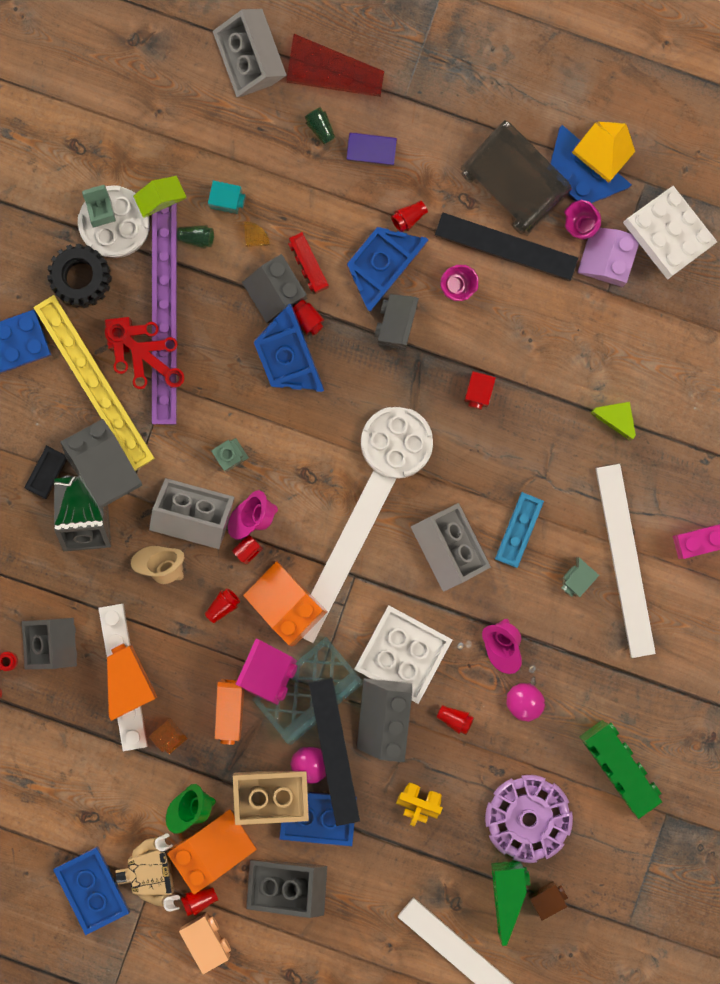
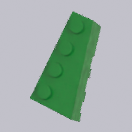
(621, 768)

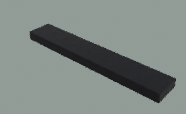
(506, 246)
(334, 751)

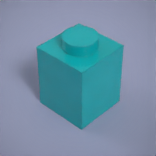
(226, 197)

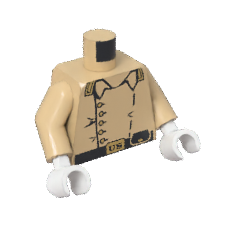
(151, 873)

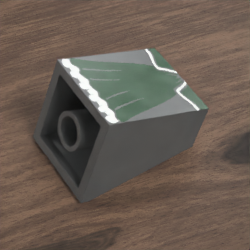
(78, 518)

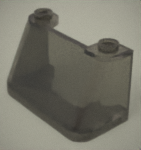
(517, 177)

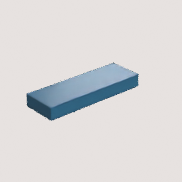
(519, 530)

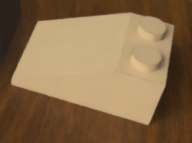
(270, 797)

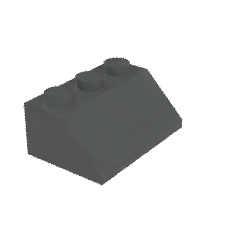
(384, 719)

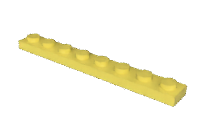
(93, 381)

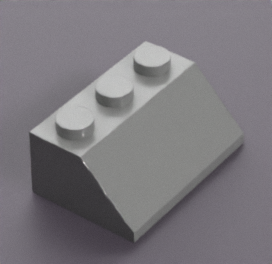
(249, 52)
(191, 513)
(450, 547)

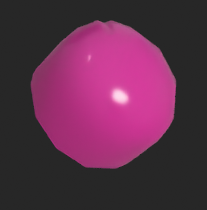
(582, 219)
(459, 282)
(525, 702)
(309, 760)

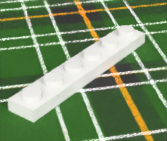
(114, 634)

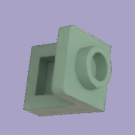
(99, 206)

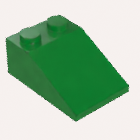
(509, 893)

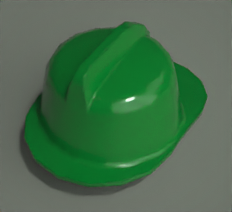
(188, 808)

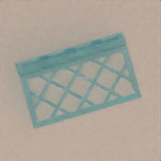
(307, 719)

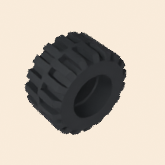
(70, 258)

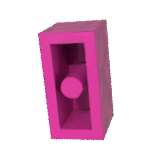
(697, 542)

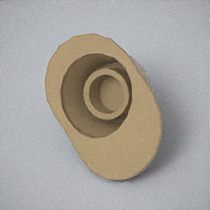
(160, 563)

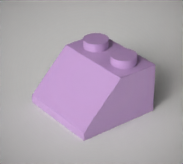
(609, 256)

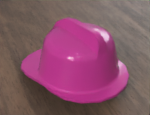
(251, 515)
(503, 645)

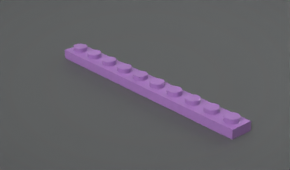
(164, 311)

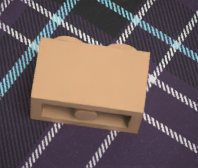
(205, 942)

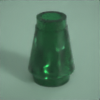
(320, 125)
(199, 236)

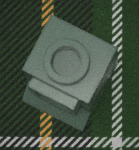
(229, 454)
(578, 578)

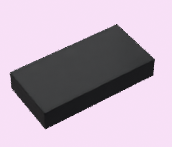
(46, 470)

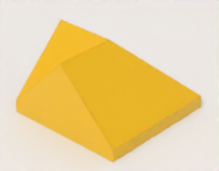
(605, 148)

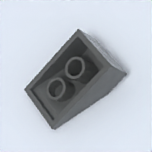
(100, 463)
(287, 888)

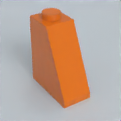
(127, 682)
(229, 711)

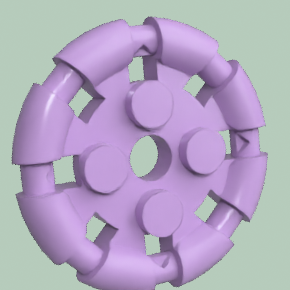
(518, 808)

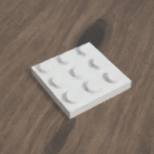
(670, 232)
(403, 652)

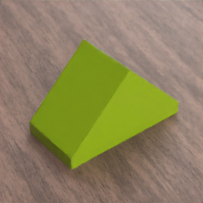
(159, 195)
(618, 418)

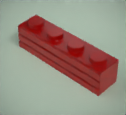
(308, 261)

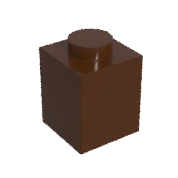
(548, 900)

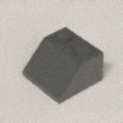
(274, 288)
(397, 321)
(49, 643)

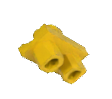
(409, 799)

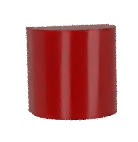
(247, 549)

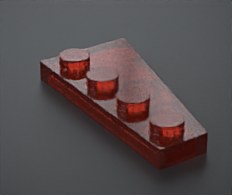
(328, 69)

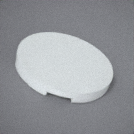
(118, 237)
(396, 442)

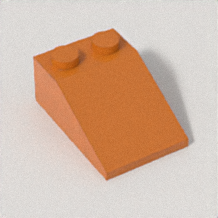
(285, 604)
(211, 851)

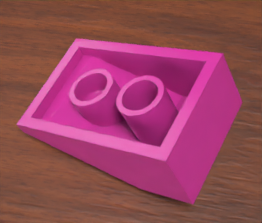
(267, 672)

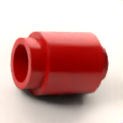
(308, 318)

